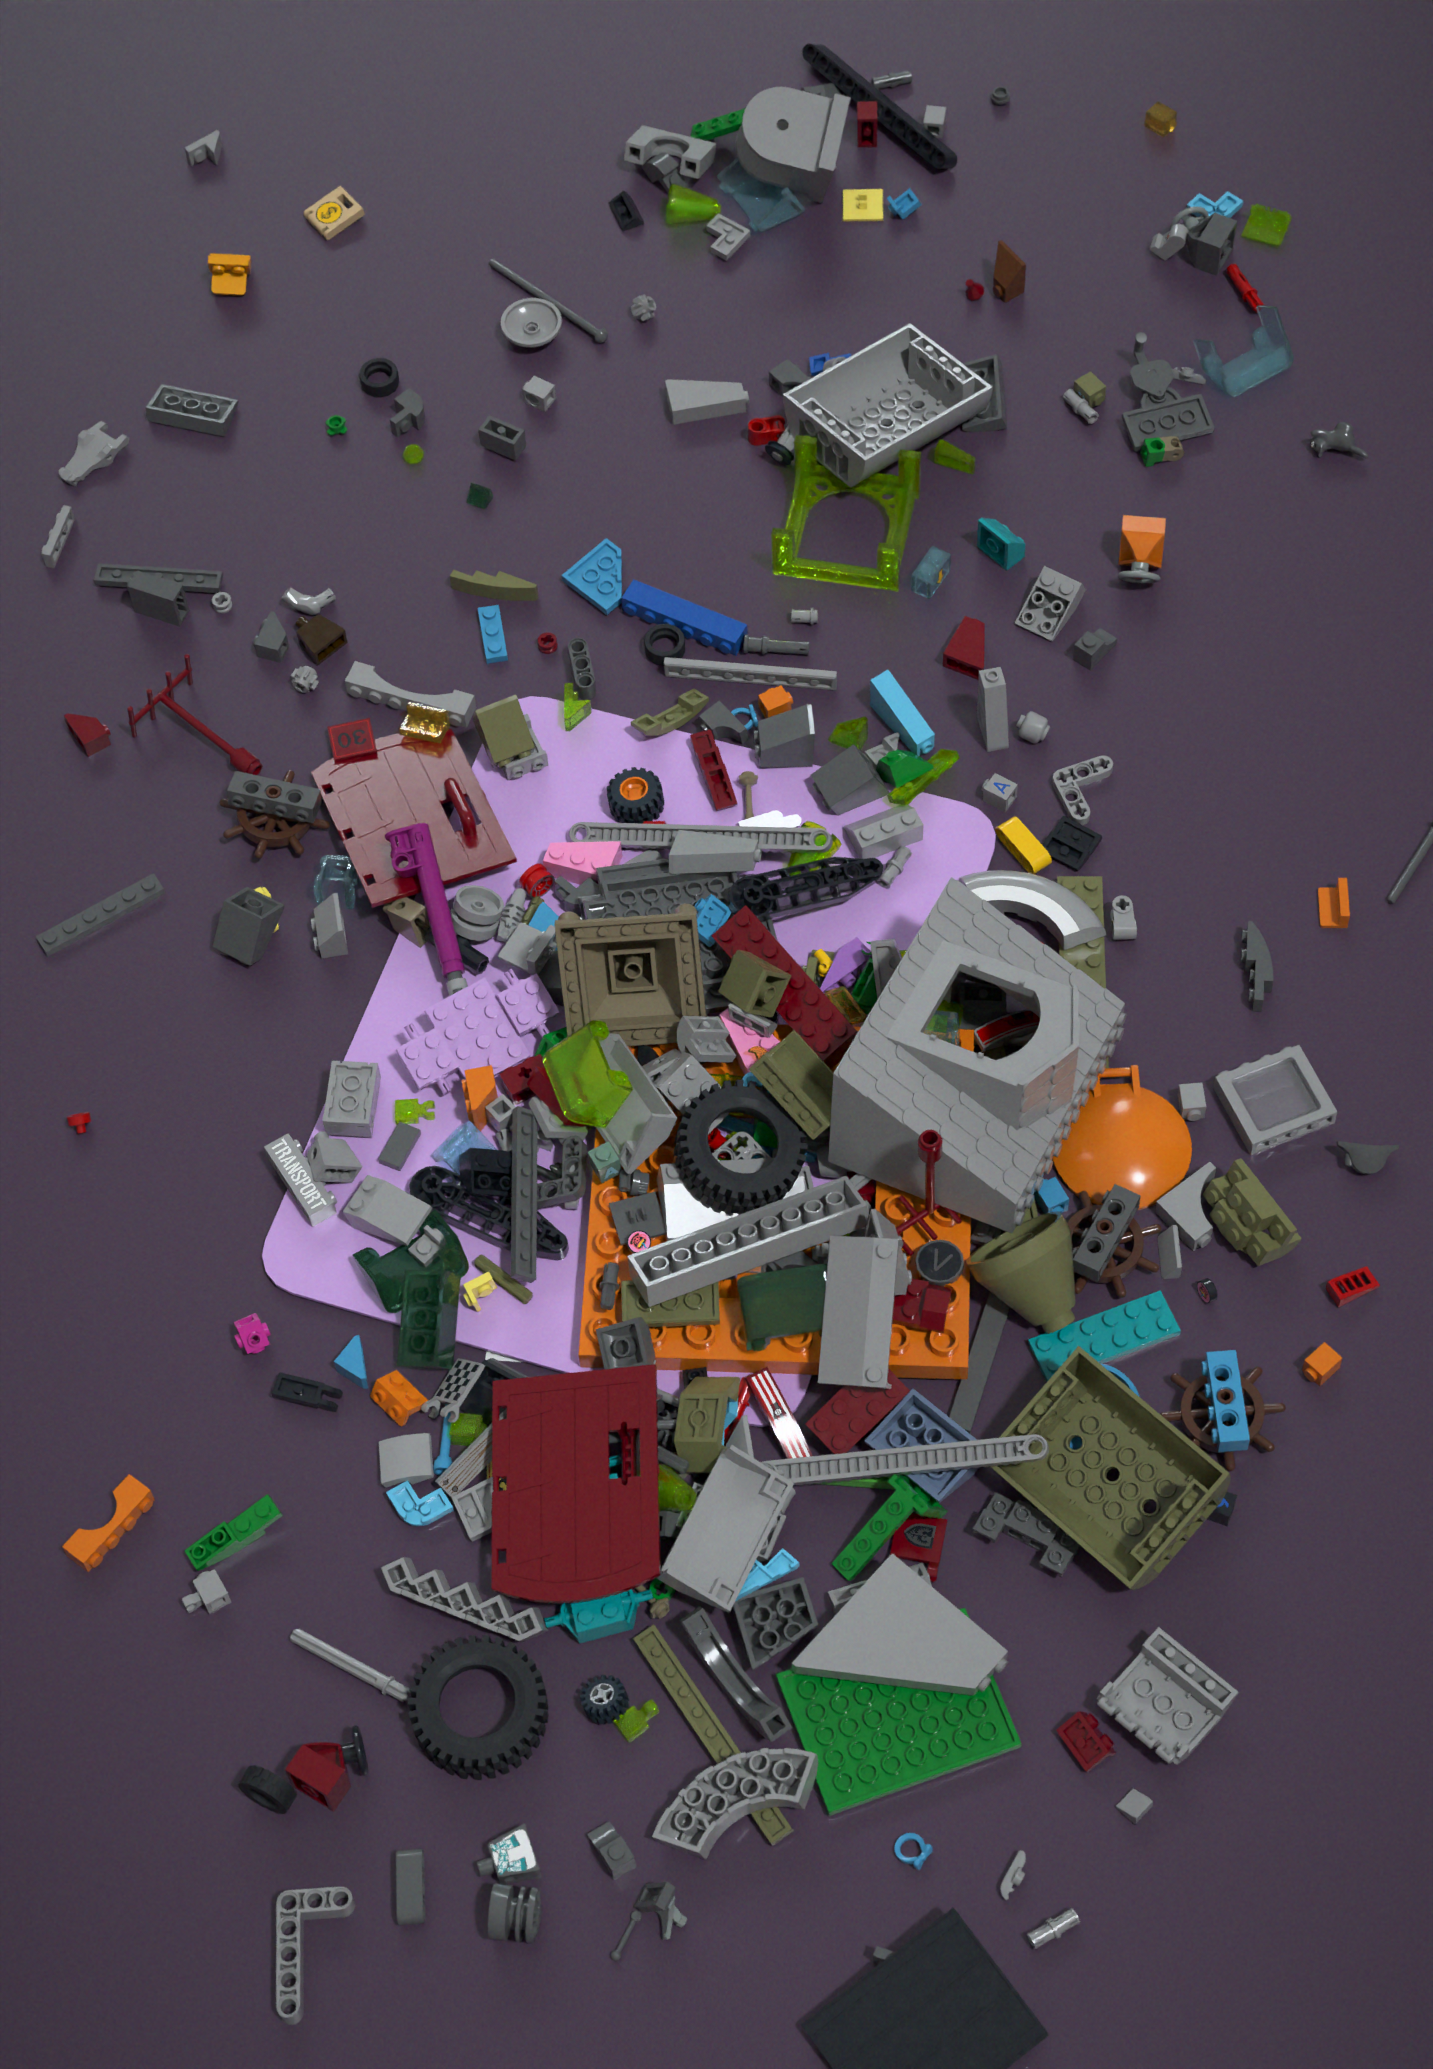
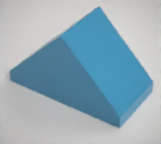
(352, 1364)

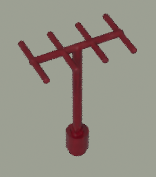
(240, 758)
(929, 1151)

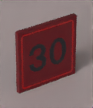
(352, 739)

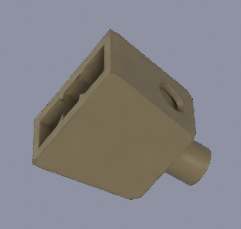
(408, 919)

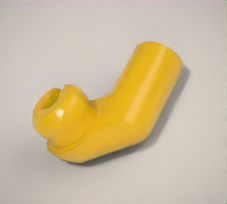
(825, 962)

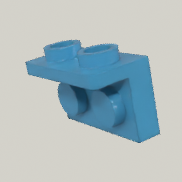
(711, 916)

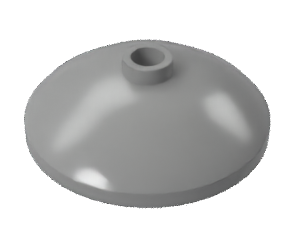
(531, 322)

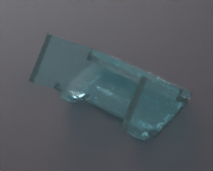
(1269, 357)

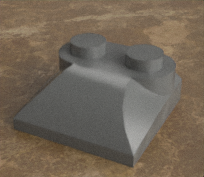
(626, 1344)

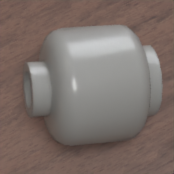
(1033, 727)

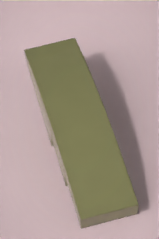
(499, 587)

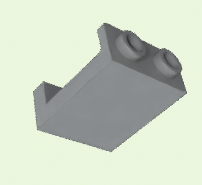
(534, 762)

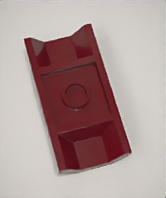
(922, 1306)

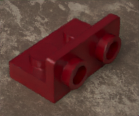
(1086, 1740)

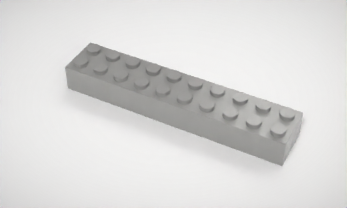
(747, 1241)

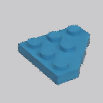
(598, 576)

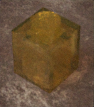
(1161, 119)

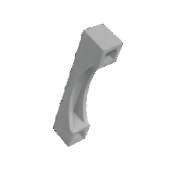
(365, 683)

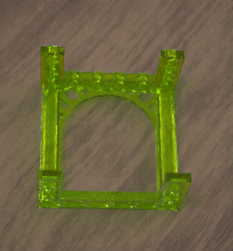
(889, 555)

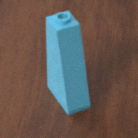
(900, 714)

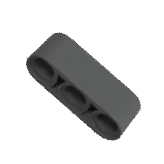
(582, 668)
(410, 1886)

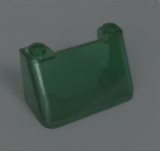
(387, 1272)
(781, 1304)

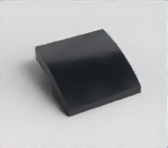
(1071, 843)

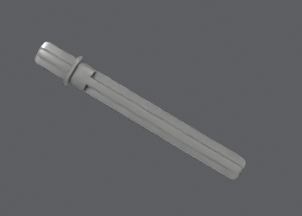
(382, 1682)

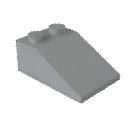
(386, 1211)

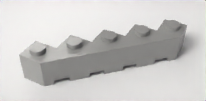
(463, 1601)

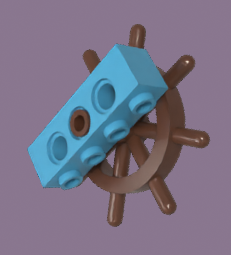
(1224, 1406)

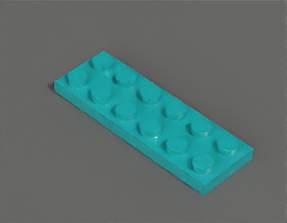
(1108, 1333)

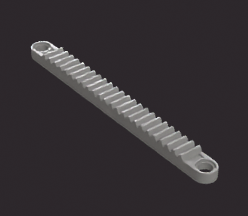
(663, 835)
(909, 1460)

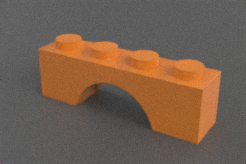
(90, 1546)

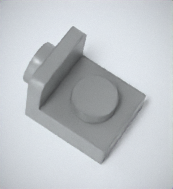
(427, 1246)

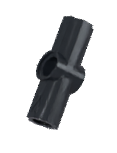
(471, 958)

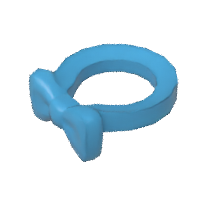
(754, 721)
(916, 1861)

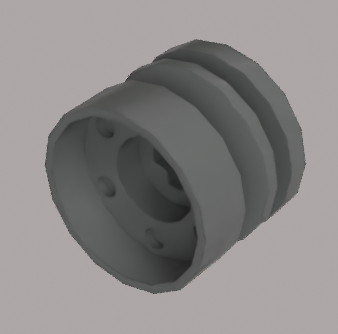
(514, 1913)

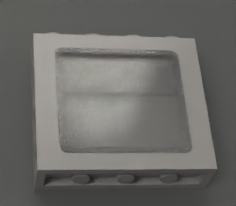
(1274, 1099)

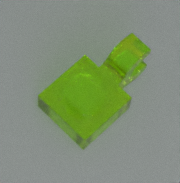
(634, 1722)

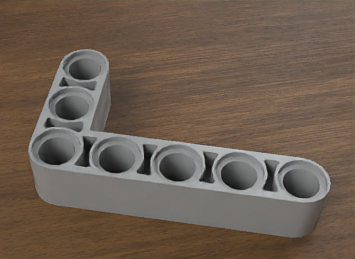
(295, 1942)

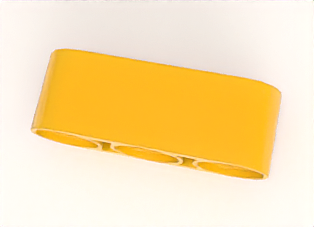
(1023, 845)

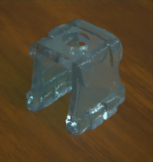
(329, 873)

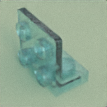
(462, 1139)

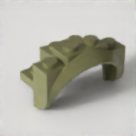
(1244, 1210)

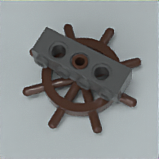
(275, 803)
(1102, 1239)

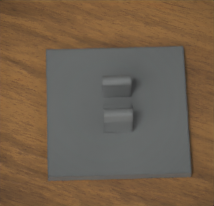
(637, 1214)

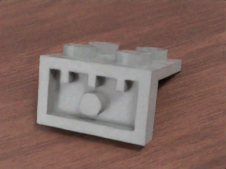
(529, 948)

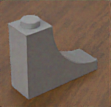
(1184, 1208)

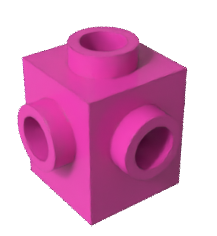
(252, 1334)

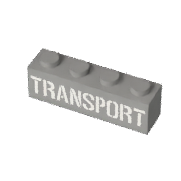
(298, 1178)

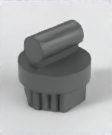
(634, 1183)

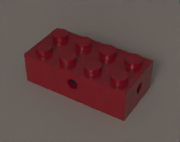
(854, 1413)

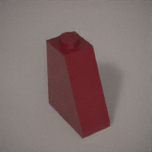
(966, 648)
(542, 1087)

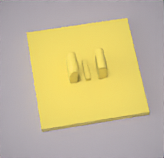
(863, 205)

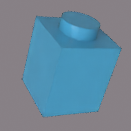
(1052, 1197)

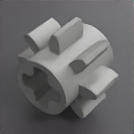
(643, 307)
(304, 679)

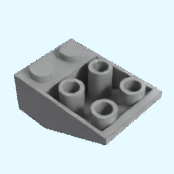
(1050, 604)

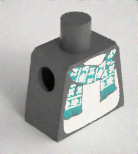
(511, 1858)

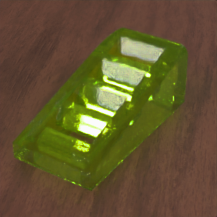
(953, 457)

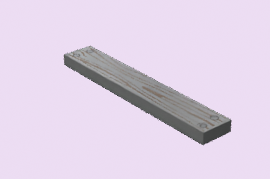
(469, 1463)

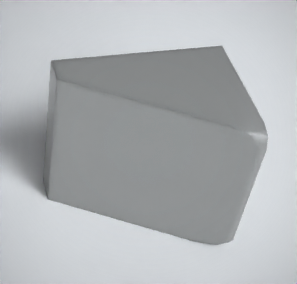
(1135, 1805)

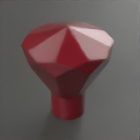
(974, 290)

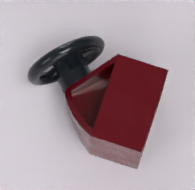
(322, 1771)

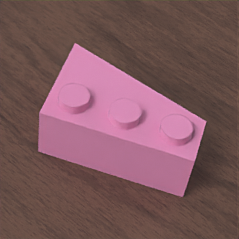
(742, 1039)

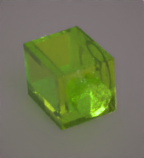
(466, 1429)

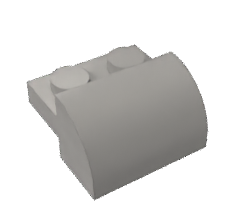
(704, 1039)

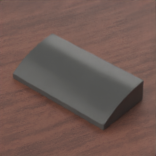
(191, 410)
(994, 415)

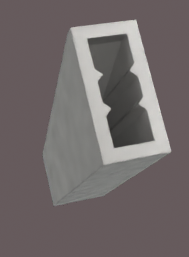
(704, 399)
(993, 709)
(712, 853)

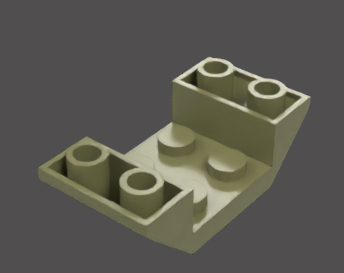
(703, 1420)

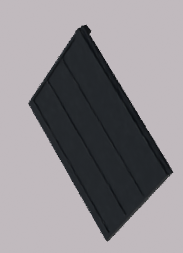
(929, 2008)

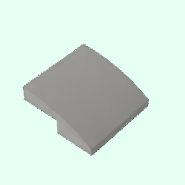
(406, 1459)

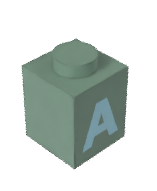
(604, 1162)

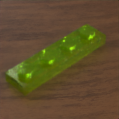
(941, 762)

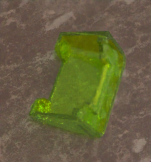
(582, 1077)

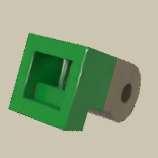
(1161, 449)

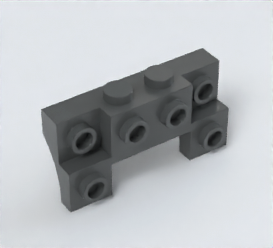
(1030, 1527)

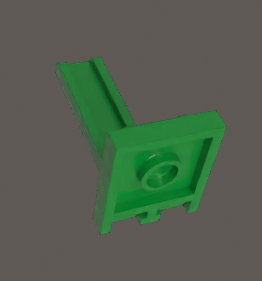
(718, 126)
(878, 1530)

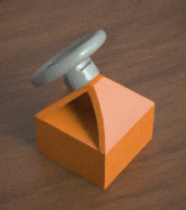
(1141, 548)

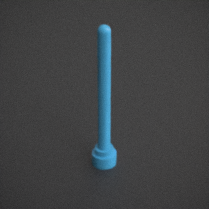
(444, 1461)

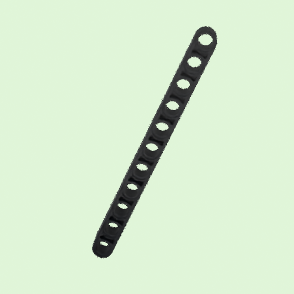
(887, 111)

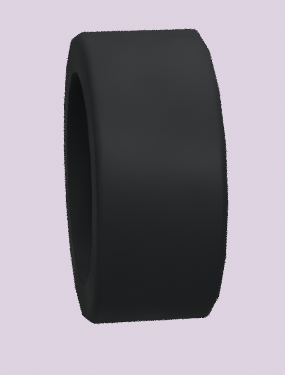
(379, 389)
(664, 631)

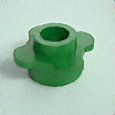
(336, 425)

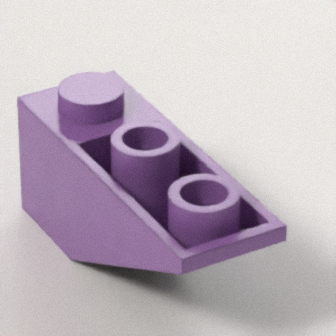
(846, 966)

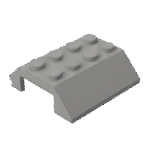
(1167, 1698)

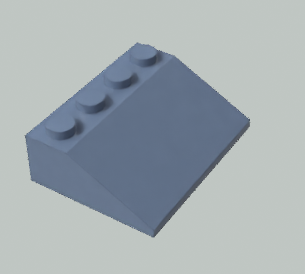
(917, 1424)

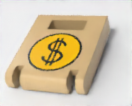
(331, 216)

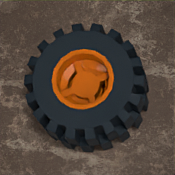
(635, 796)

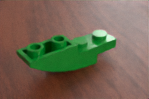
(233, 1536)

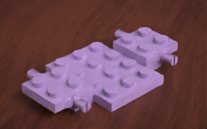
(477, 1030)

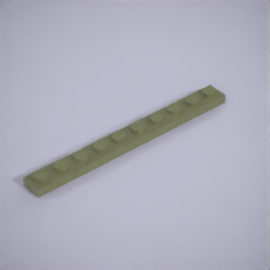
(703, 1719)

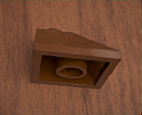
(1008, 274)

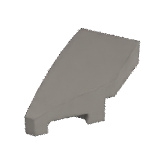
(888, 744)

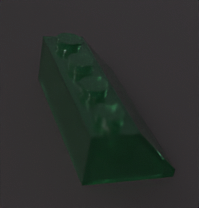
(428, 1319)

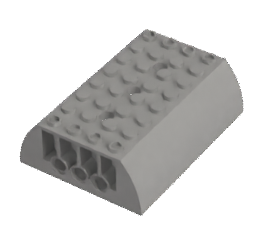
(881, 388)

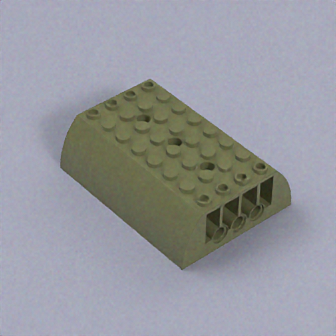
(1119, 1434)

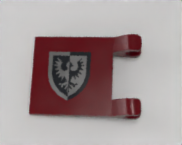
(921, 1541)

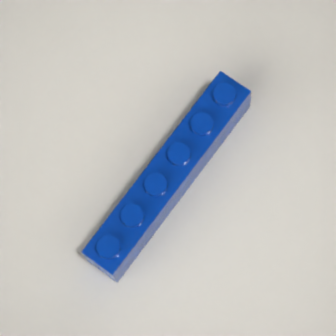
(693, 620)

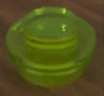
(413, 454)

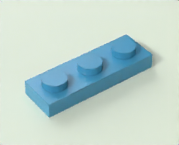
(492, 634)

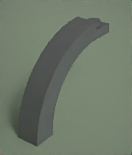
(732, 1679)

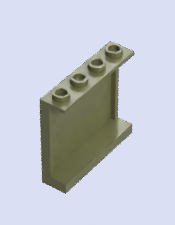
(798, 1082)

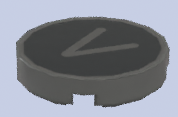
(939, 1262)

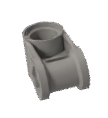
(1122, 919)

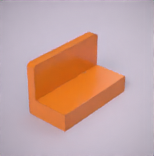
(1334, 905)

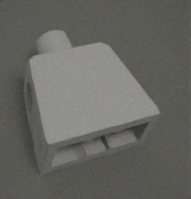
(332, 1160)

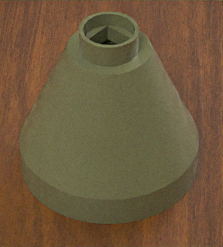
(1031, 1270)

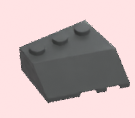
(773, 1619)

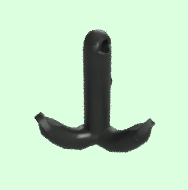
(554, 1173)

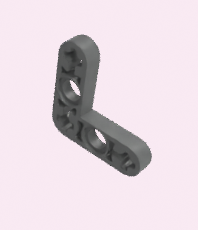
(565, 1184)

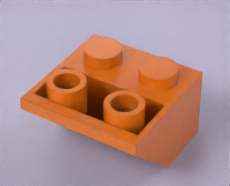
(479, 1091)

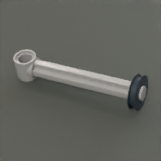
(781, 450)

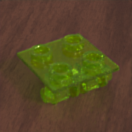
(1266, 225)

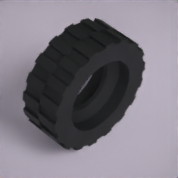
(267, 1789)

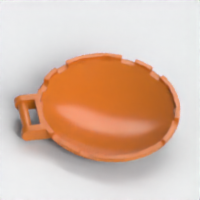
(1125, 1140)

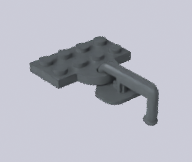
(1161, 407)

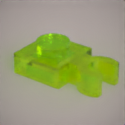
(410, 1110)

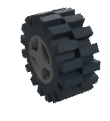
(614, 1697)

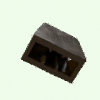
(320, 637)

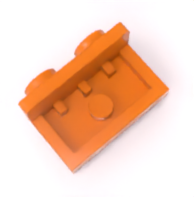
(397, 1397)

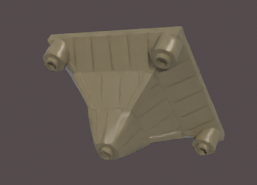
(631, 973)

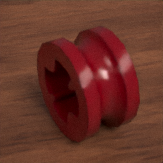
(551, 647)

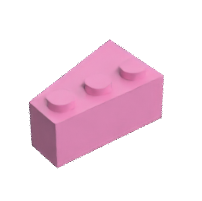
(580, 859)

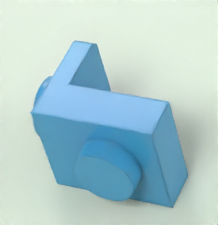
(904, 204)

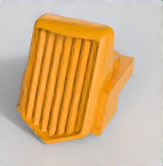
(229, 273)

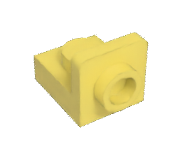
(479, 1287)

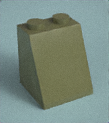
(503, 731)
(754, 984)

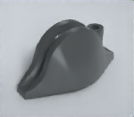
(1366, 1158)

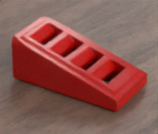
(1343, 1298)

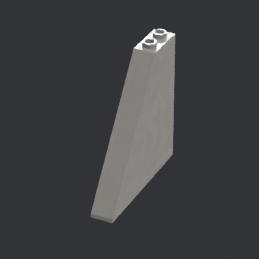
(905, 1637)

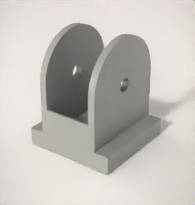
(792, 139)

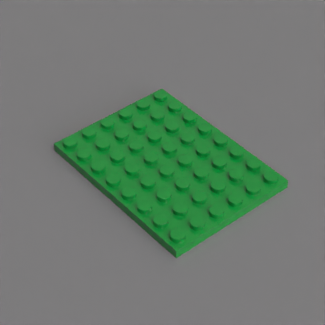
(891, 1736)

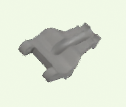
(93, 452)

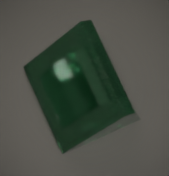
(479, 495)

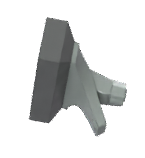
(660, 1898)

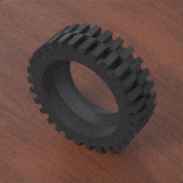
(717, 1181)
(487, 1752)

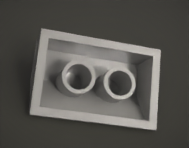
(885, 831)
(881, 1227)

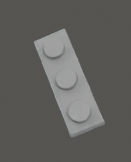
(58, 536)

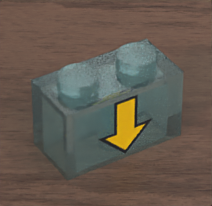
(931, 572)

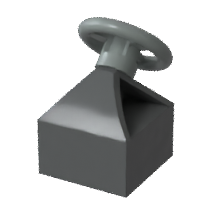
(1208, 238)

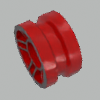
(536, 880)

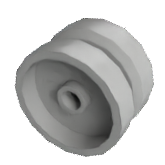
(476, 912)

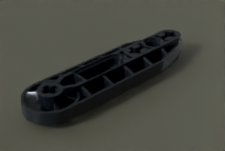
(803, 886)
(480, 1211)

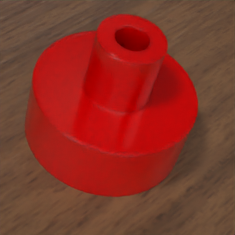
(79, 1121)

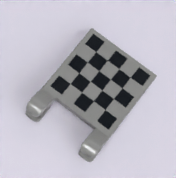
(454, 1389)

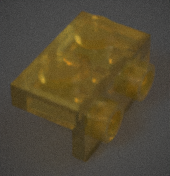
(425, 723)

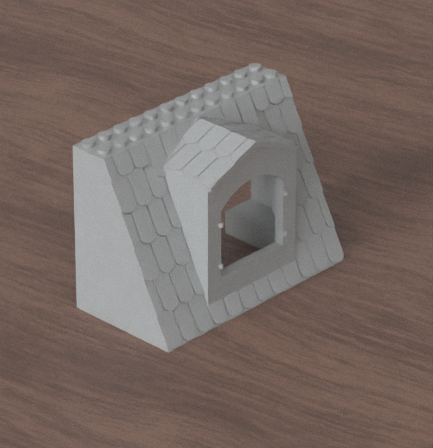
(994, 1116)

